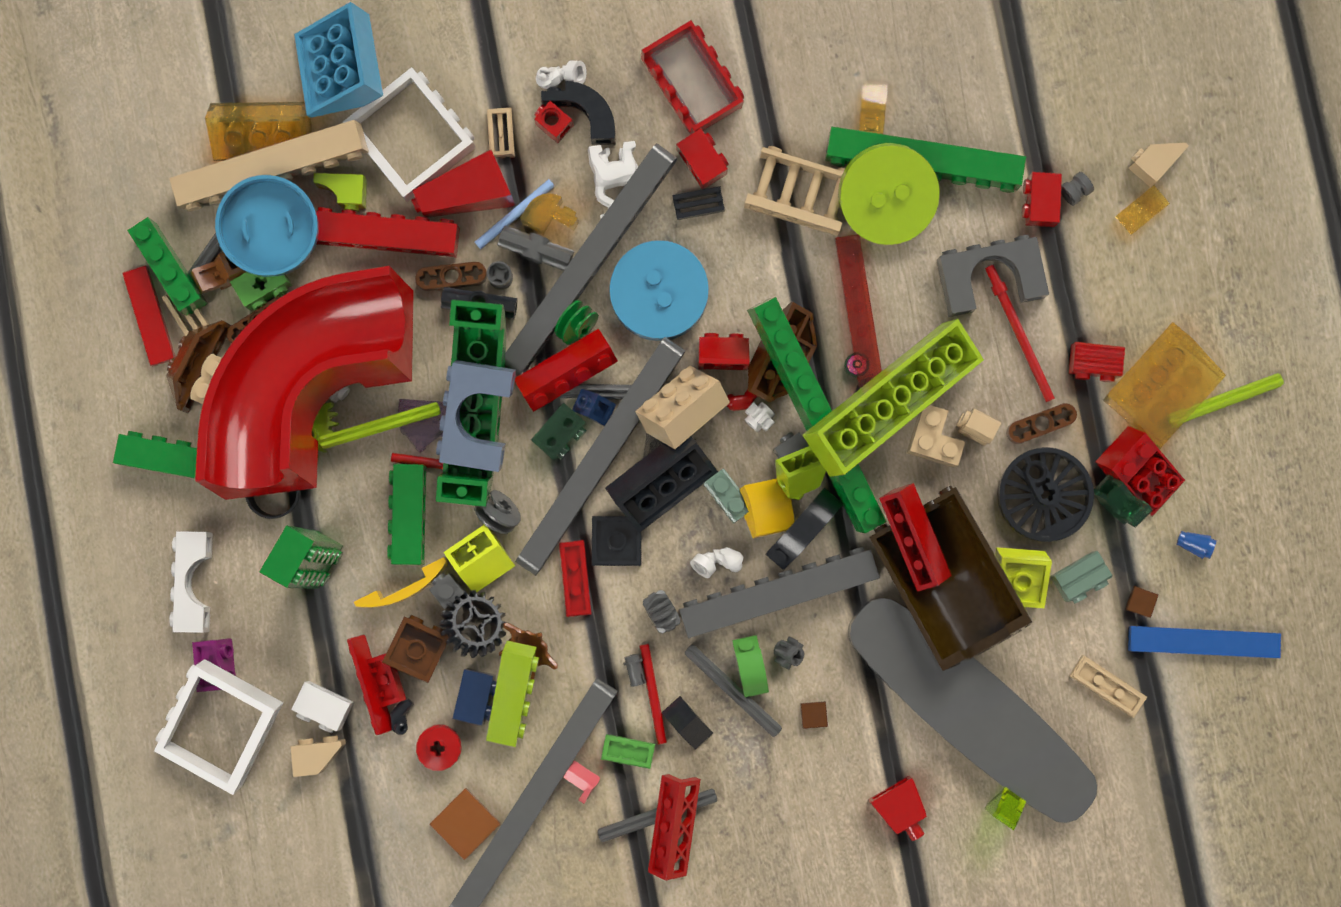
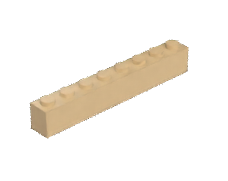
(283, 160)

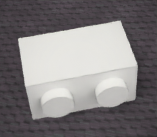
(322, 706)

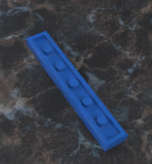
(1204, 642)

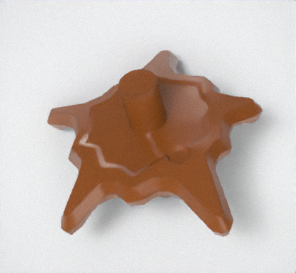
(531, 639)

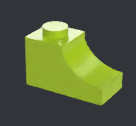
(349, 189)

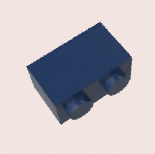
(474, 697)

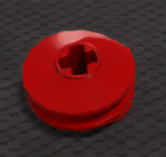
(447, 738)

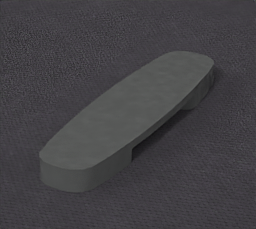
(974, 713)

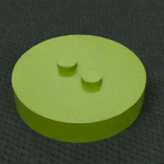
(888, 193)

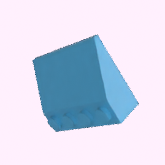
(338, 62)

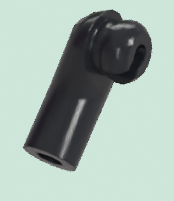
(398, 716)

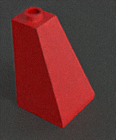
(465, 189)

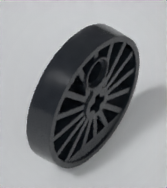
(1061, 528)

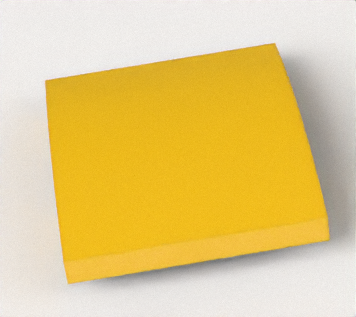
(768, 508)

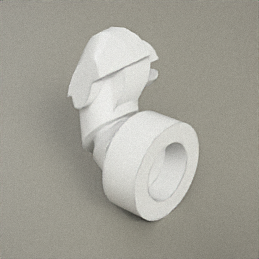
(552, 76)
(705, 563)

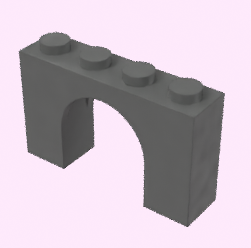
(1020, 256)

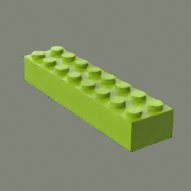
(893, 398)

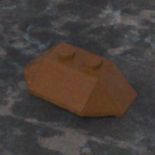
(187, 365)
(762, 374)

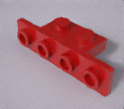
(378, 683)

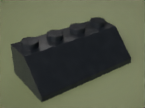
(660, 482)

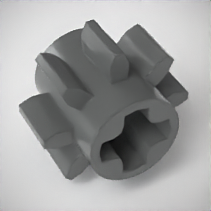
(789, 653)

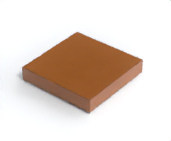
(465, 823)

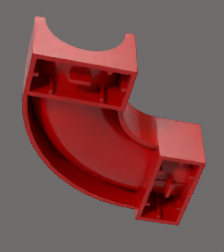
(285, 368)

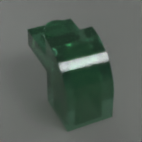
(1120, 502)

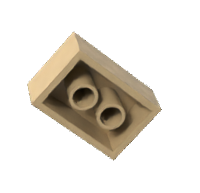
(682, 407)

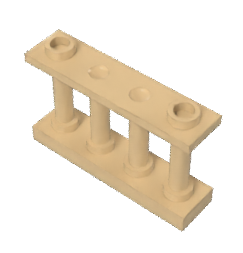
(782, 208)

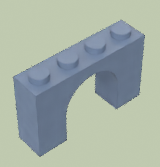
(456, 444)

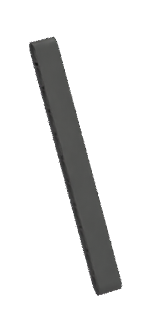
(589, 258)
(599, 457)
(535, 795)

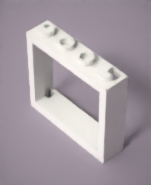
(449, 116)
(242, 690)

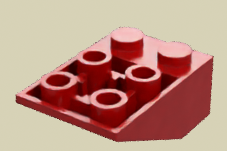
(1141, 467)

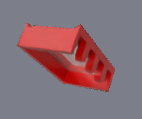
(692, 77)

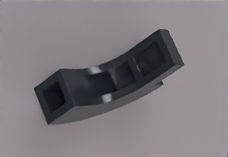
(591, 104)
(804, 529)

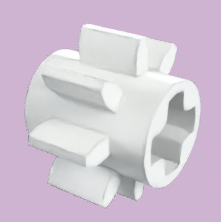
(759, 417)

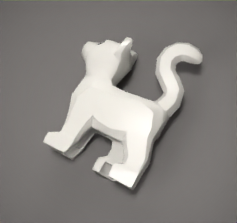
(613, 173)

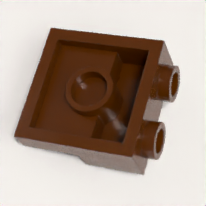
(416, 648)

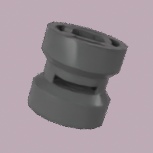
(1077, 188)
(497, 271)

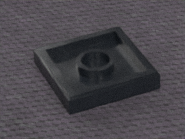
(615, 542)

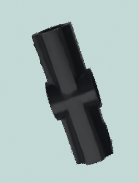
(509, 303)

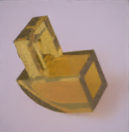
(545, 209)

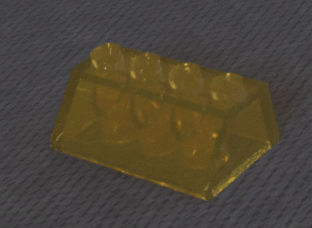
(248, 127)

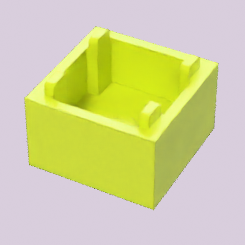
(1027, 573)

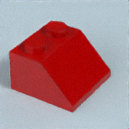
(723, 352)

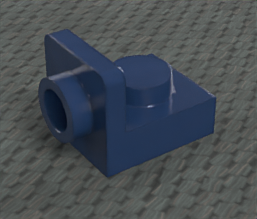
(594, 407)

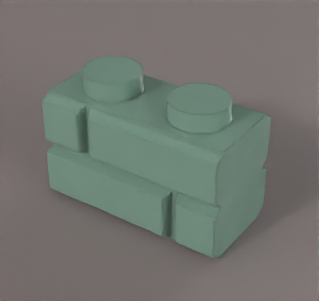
(727, 495)
(1081, 577)

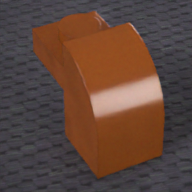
(216, 274)

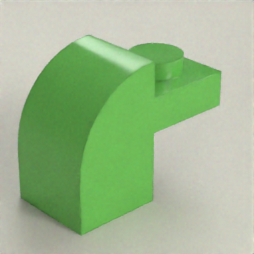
(750, 666)

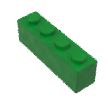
(167, 266)
(156, 454)
(408, 514)

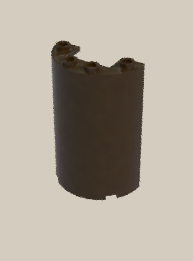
(971, 607)

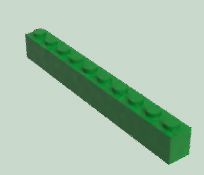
(812, 406)

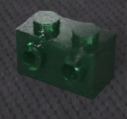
(560, 432)

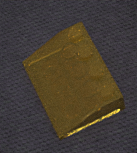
(1165, 385)

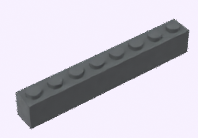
(779, 593)

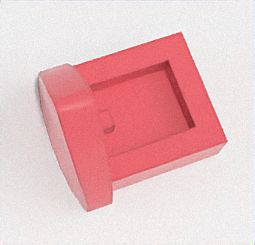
(582, 779)

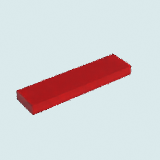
(149, 315)

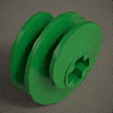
(575, 322)

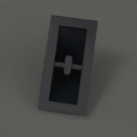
(687, 722)

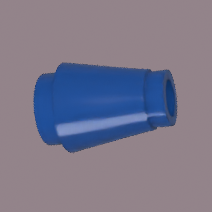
(1198, 544)

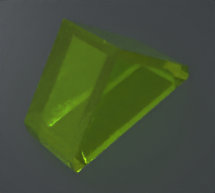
(1006, 807)

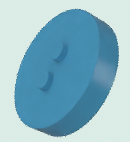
(267, 225)
(659, 290)

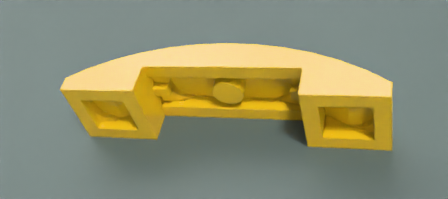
(430, 571)

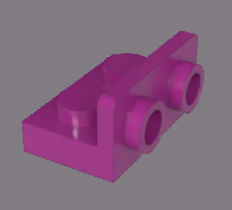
(219, 653)

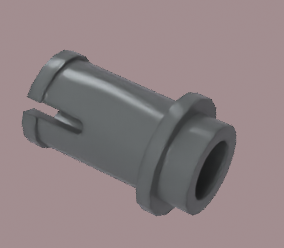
(634, 669)

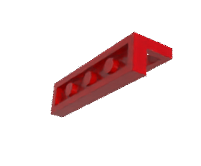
(669, 827)

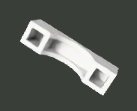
(188, 611)

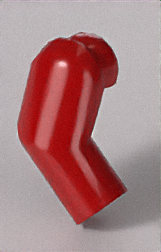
(740, 402)

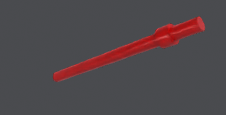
(999, 289)

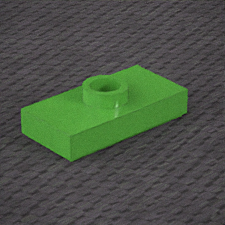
(628, 751)

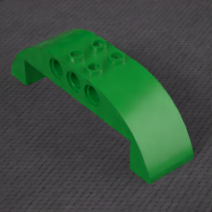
(478, 339)

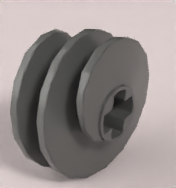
(499, 514)

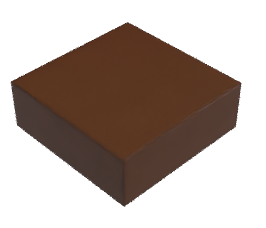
(1141, 602)
(814, 714)

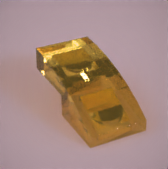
(872, 108)
(1142, 210)

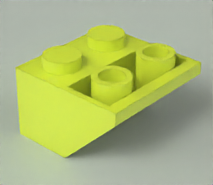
(479, 558)

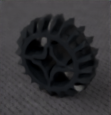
(469, 604)

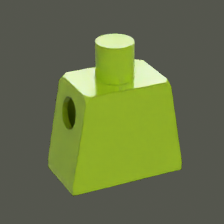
(799, 473)

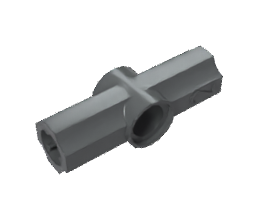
(535, 248)

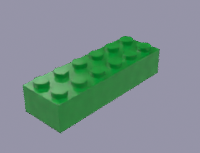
(302, 558)

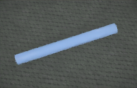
(512, 215)

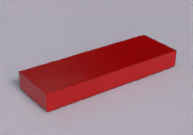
(575, 578)

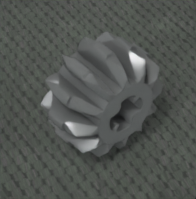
(661, 611)

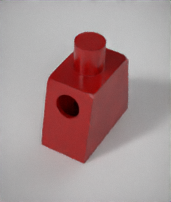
(901, 807)

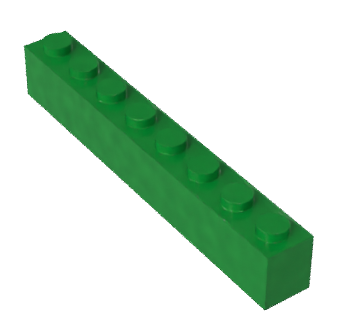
(948, 161)

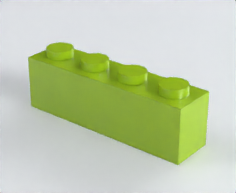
(511, 693)

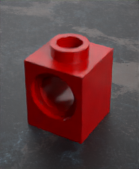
(555, 131)

